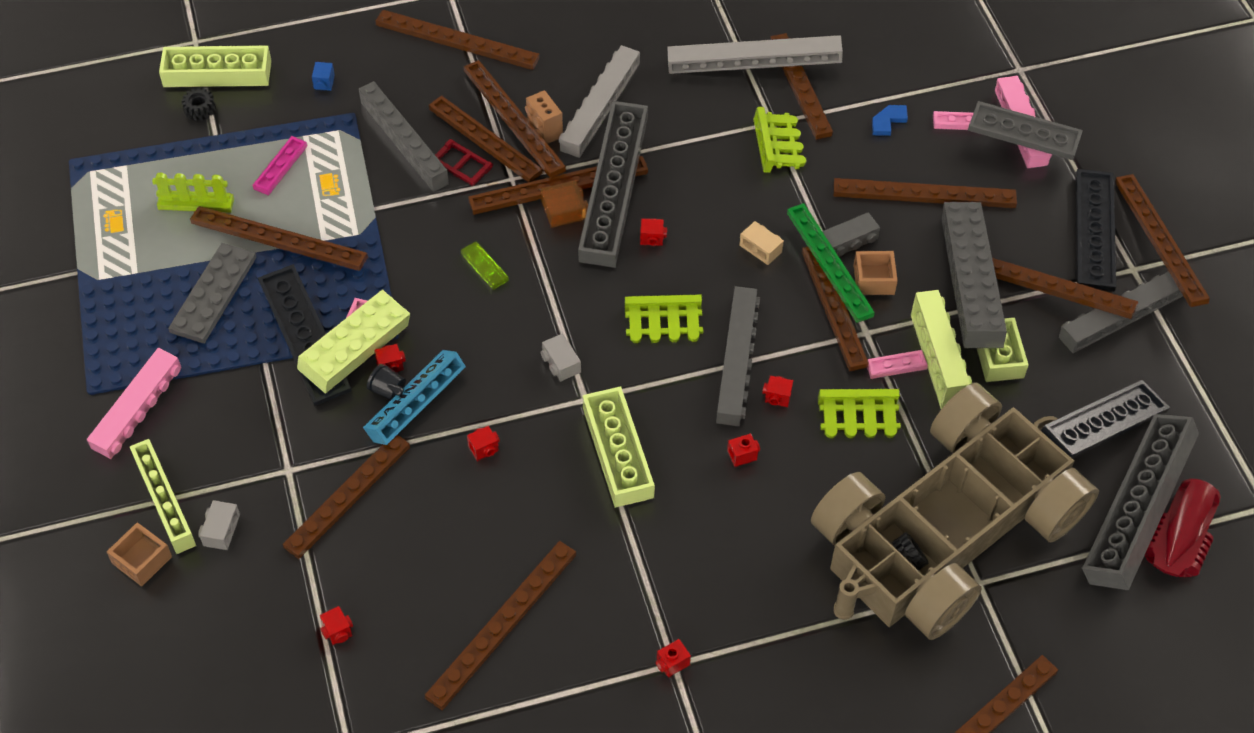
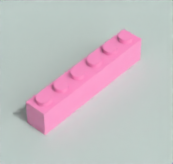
(1013, 97)
(134, 403)

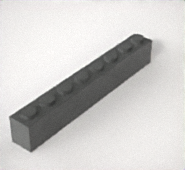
(404, 136)
(1099, 324)
(737, 356)

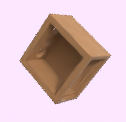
(547, 125)
(875, 272)
(139, 555)

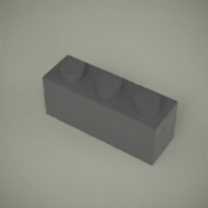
(853, 234)

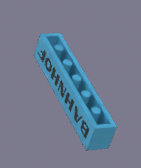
(415, 398)

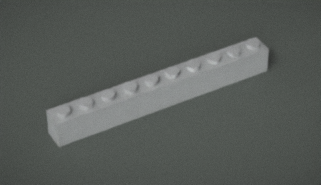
(755, 54)

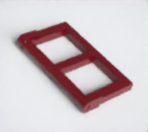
(469, 154)

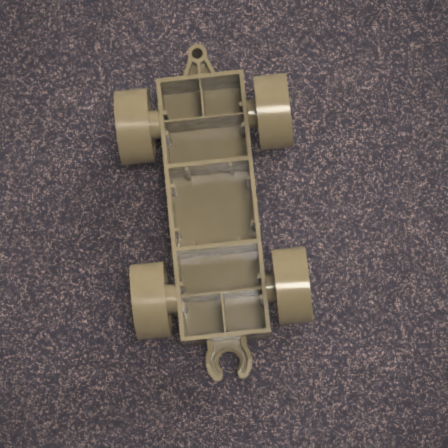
(954, 513)

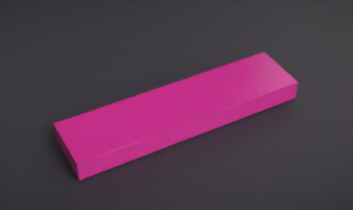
(280, 165)

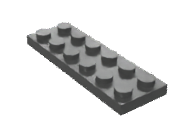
(1025, 130)
(212, 293)

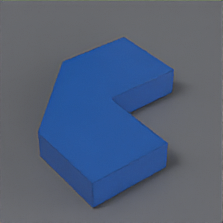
(892, 113)

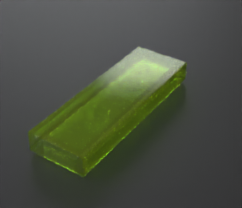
(484, 265)

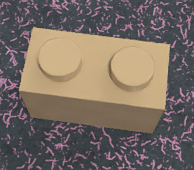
(761, 242)

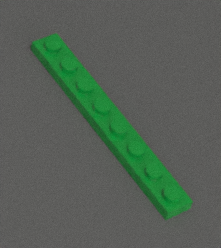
(830, 263)

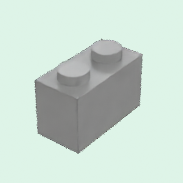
(561, 357)
(219, 525)

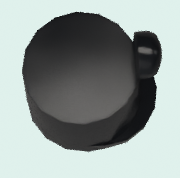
(386, 382)

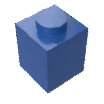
(323, 76)

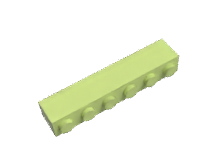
(163, 496)

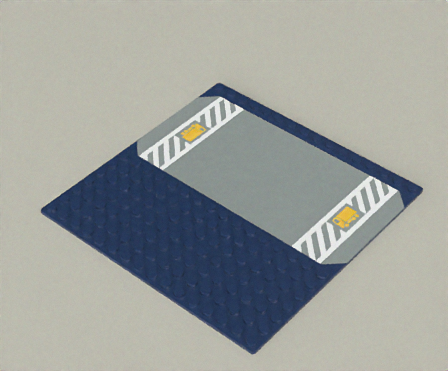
(145, 261)

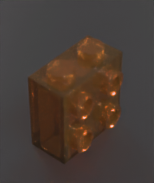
(564, 203)

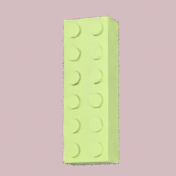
(215, 66)
(353, 341)
(939, 345)
(618, 447)

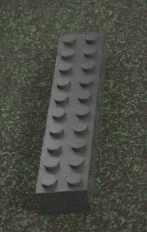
(613, 184)
(973, 276)
(1140, 502)

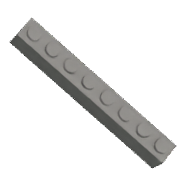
(599, 101)

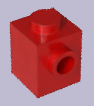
(652, 232)
(391, 357)
(778, 391)
(483, 442)
(743, 450)
(336, 625)
(673, 658)

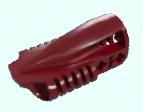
(1182, 534)

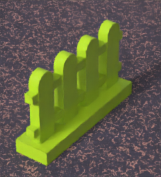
(768, 142)
(188, 200)
(663, 306)
(867, 401)

